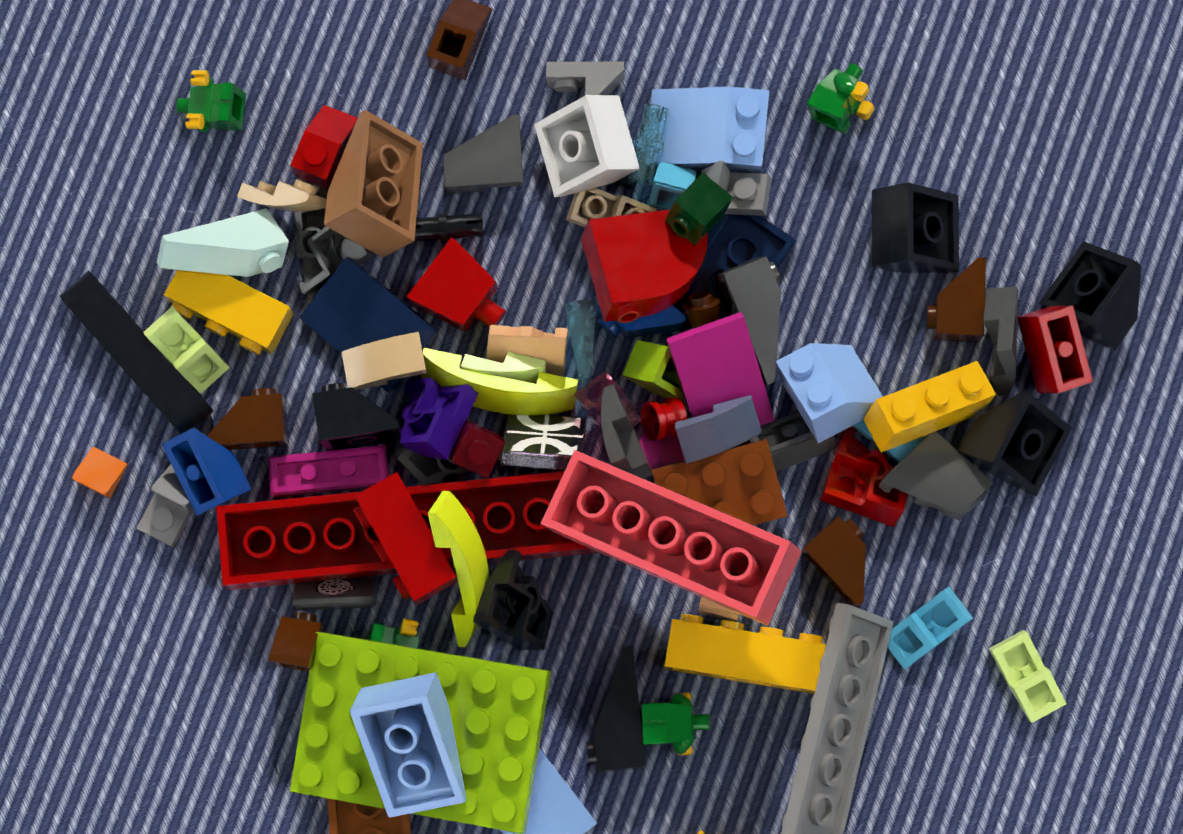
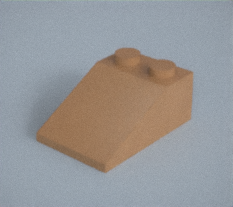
(376, 187)

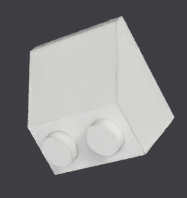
(586, 144)

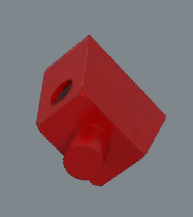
(457, 290)

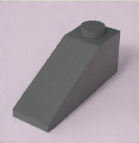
(756, 294)

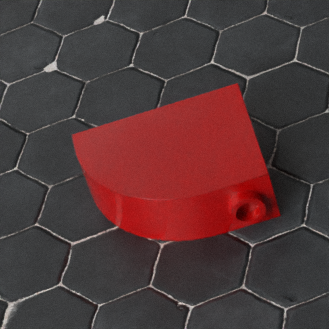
(639, 264)

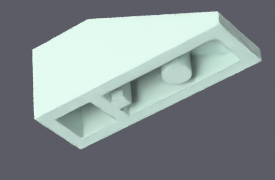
(230, 246)

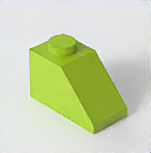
(653, 370)

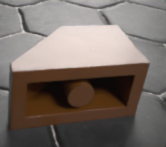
(960, 307)
(254, 422)
(840, 558)
(296, 641)

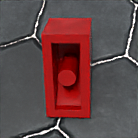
(322, 146)

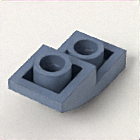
(720, 430)

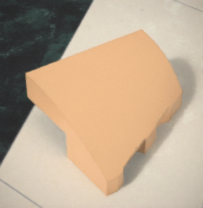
(529, 342)

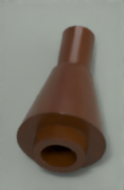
(702, 308)

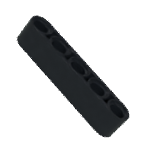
(136, 353)

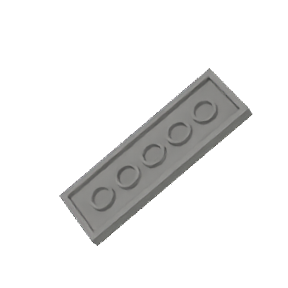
(838, 722)

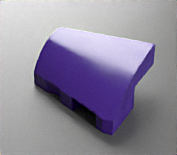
(435, 416)

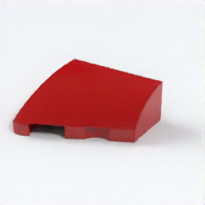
(855, 480)

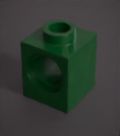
(698, 209)

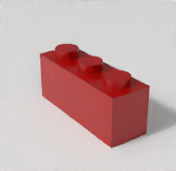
(404, 539)

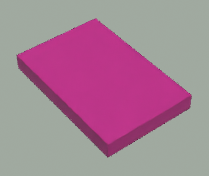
(718, 366)

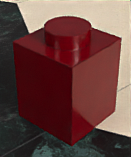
(477, 449)

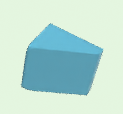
(669, 184)

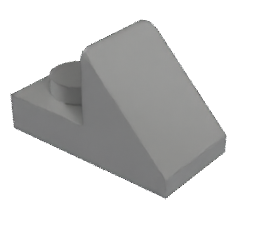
(596, 77)
(748, 190)
(167, 509)

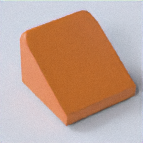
(100, 472)

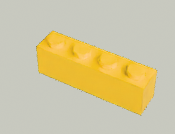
(744, 655)

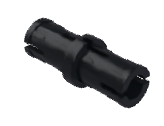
(445, 227)

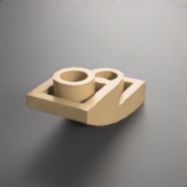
(285, 197)
(601, 204)
(383, 360)

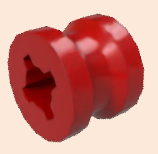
(661, 418)

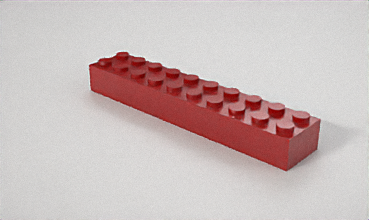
(325, 540)

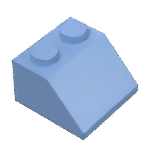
(828, 387)

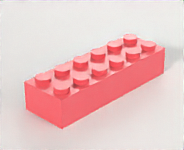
(672, 537)

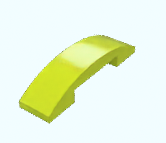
(502, 394)
(455, 530)

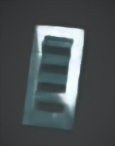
(581, 326)

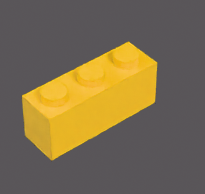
(230, 308)
(929, 406)

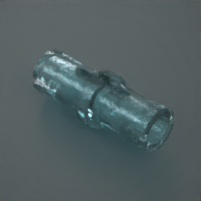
(649, 143)

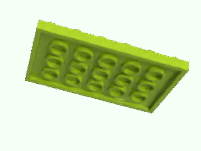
(493, 713)

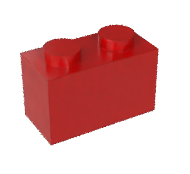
(1055, 349)

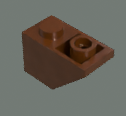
(458, 38)

